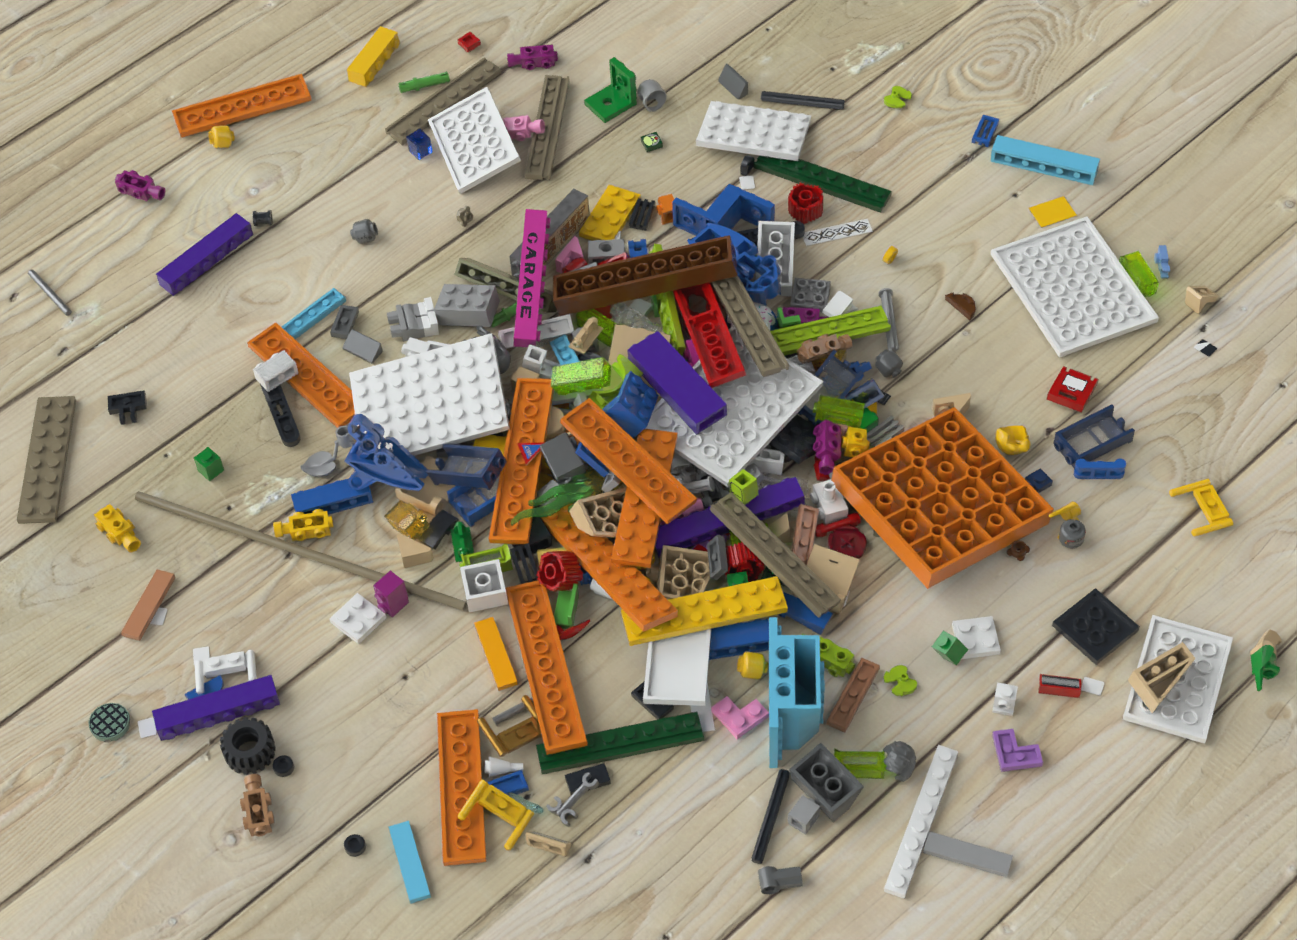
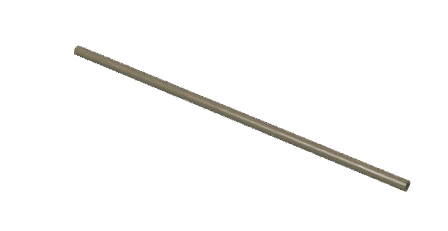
(294, 548)

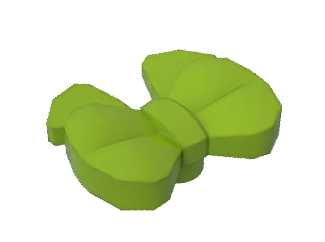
(894, 99)
(905, 684)

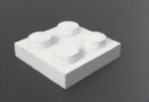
(358, 618)
(977, 636)

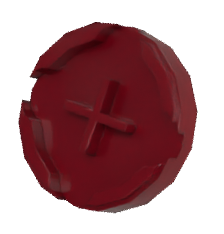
(848, 541)

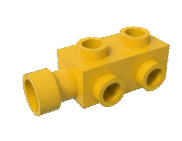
(305, 526)
(117, 528)

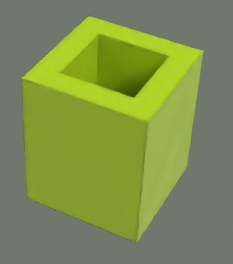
(744, 486)

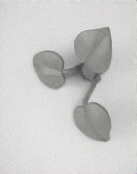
(322, 462)

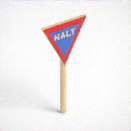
(530, 450)

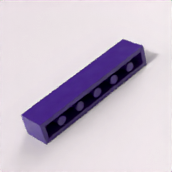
(204, 254)
(215, 708)

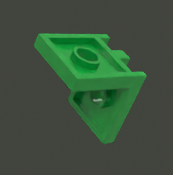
(619, 93)

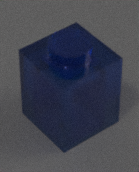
(419, 144)

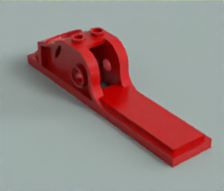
(710, 336)

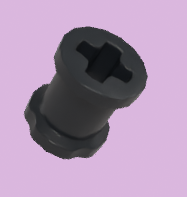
(262, 218)

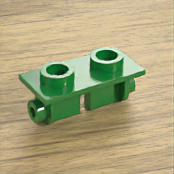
(461, 541)

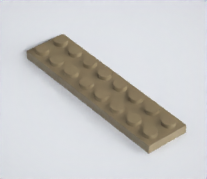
(46, 460)

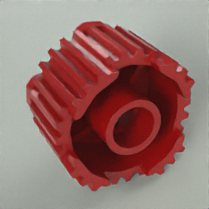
(805, 203)
(742, 559)
(559, 570)

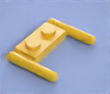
(1209, 503)
(500, 805)

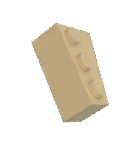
(1160, 675)

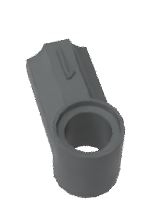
(774, 879)

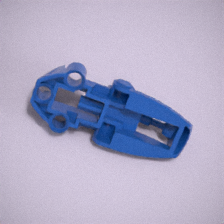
(764, 287)

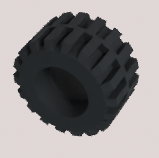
(243, 732)

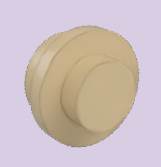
(652, 573)

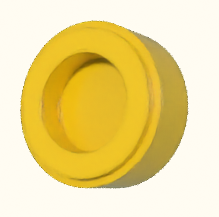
(890, 255)

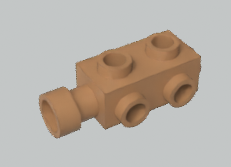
(822, 347)
(257, 818)

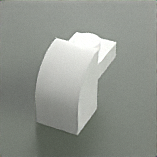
(536, 361)

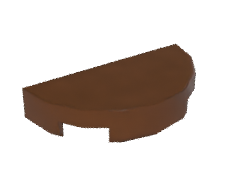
(963, 303)

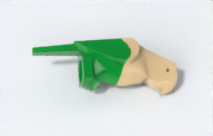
(1264, 658)

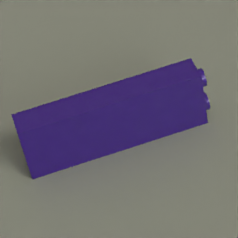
(677, 382)

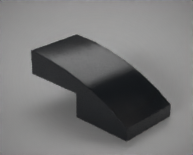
(439, 526)

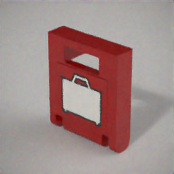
(1075, 385)

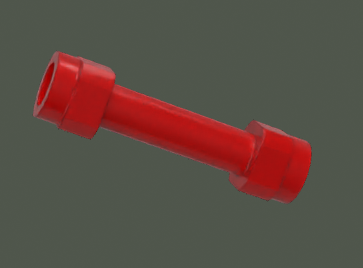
(852, 519)

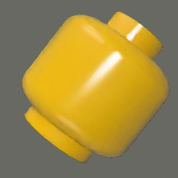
(221, 136)
(752, 665)

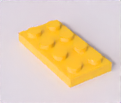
(609, 214)

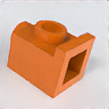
(665, 208)

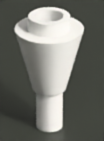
(497, 766)

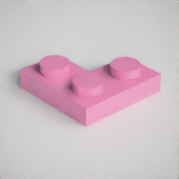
(738, 720)

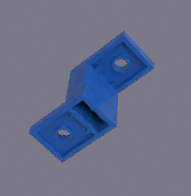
(725, 211)
(629, 410)

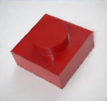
(469, 42)

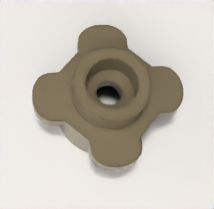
(464, 216)

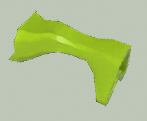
(622, 367)

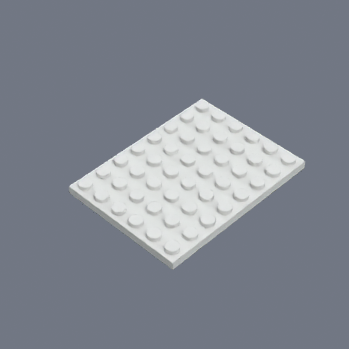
(1074, 286)
(435, 395)
(755, 415)

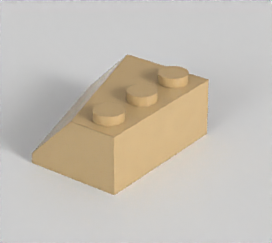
(599, 513)
(682, 572)

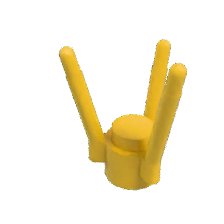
(1068, 512)

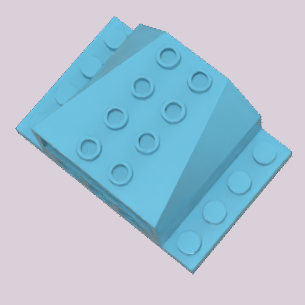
(794, 690)

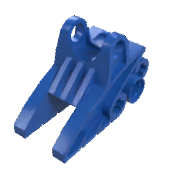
(382, 465)

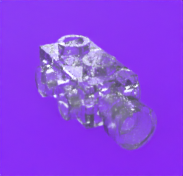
(632, 318)

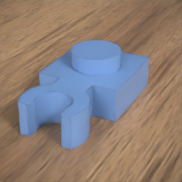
(1161, 258)

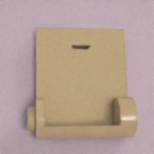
(431, 497)
(834, 570)

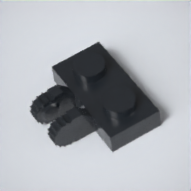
(127, 402)

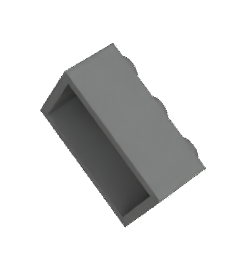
(467, 305)

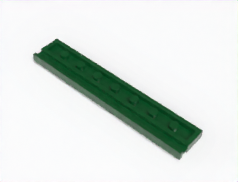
(829, 181)
(625, 742)

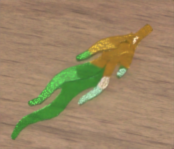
(565, 495)

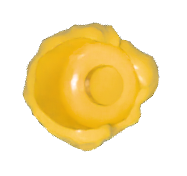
(1012, 440)

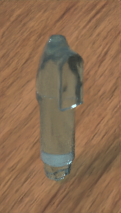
(529, 805)

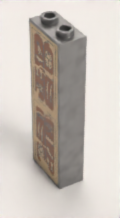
(565, 223)

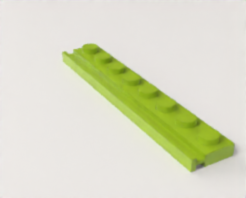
(669, 315)
(855, 324)

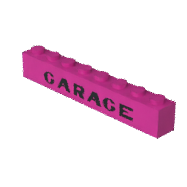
(531, 278)

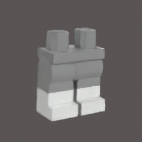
(414, 320)

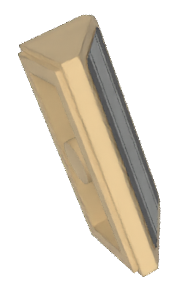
(548, 843)

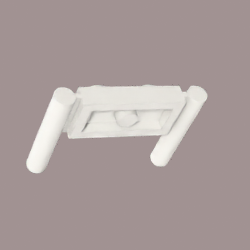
(224, 665)

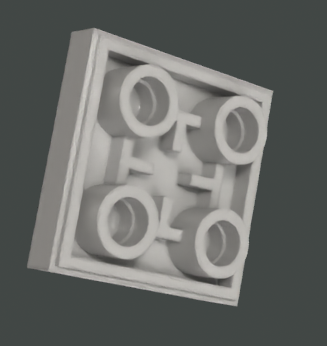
(810, 293)

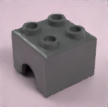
(562, 459)

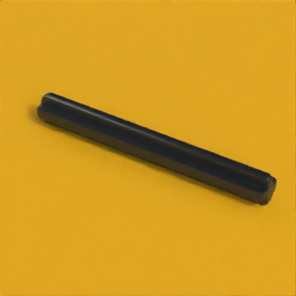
(802, 100)
(770, 816)

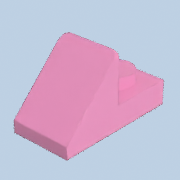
(568, 254)

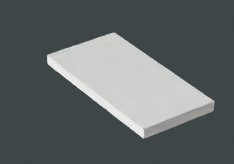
(678, 670)

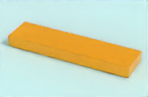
(496, 653)

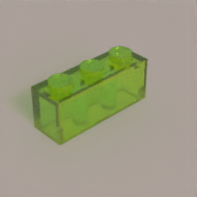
(581, 376)

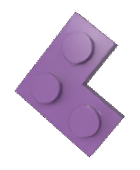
(1014, 757)

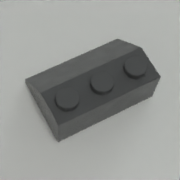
(826, 781)

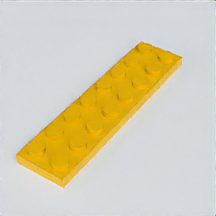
(714, 610)

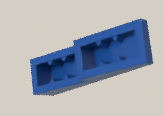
(801, 613)

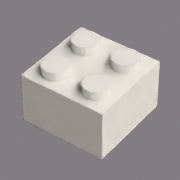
(484, 585)

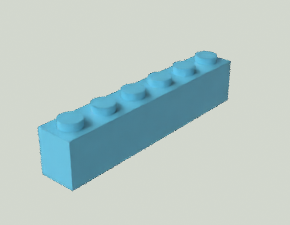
(1045, 160)

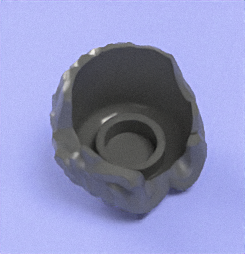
(900, 759)

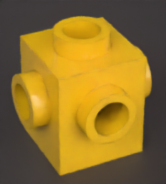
(855, 441)

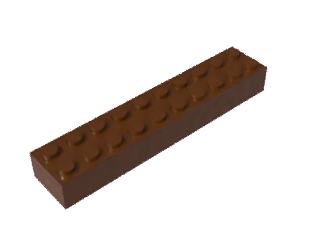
(644, 275)

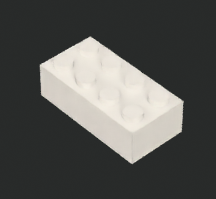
(778, 241)

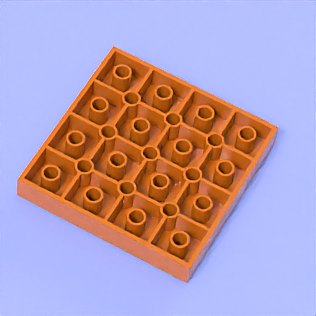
(941, 496)

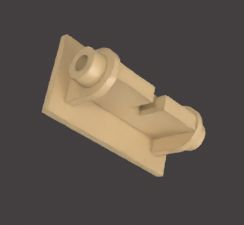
(586, 336)

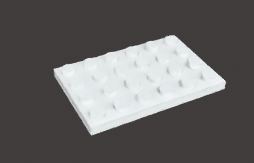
(753, 130)
(474, 140)
(1192, 700)

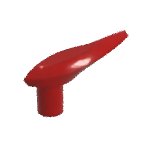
(572, 631)

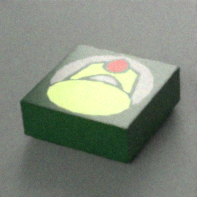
(651, 141)

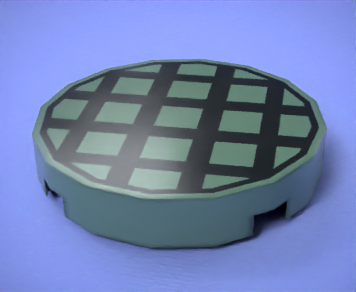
(109, 722)

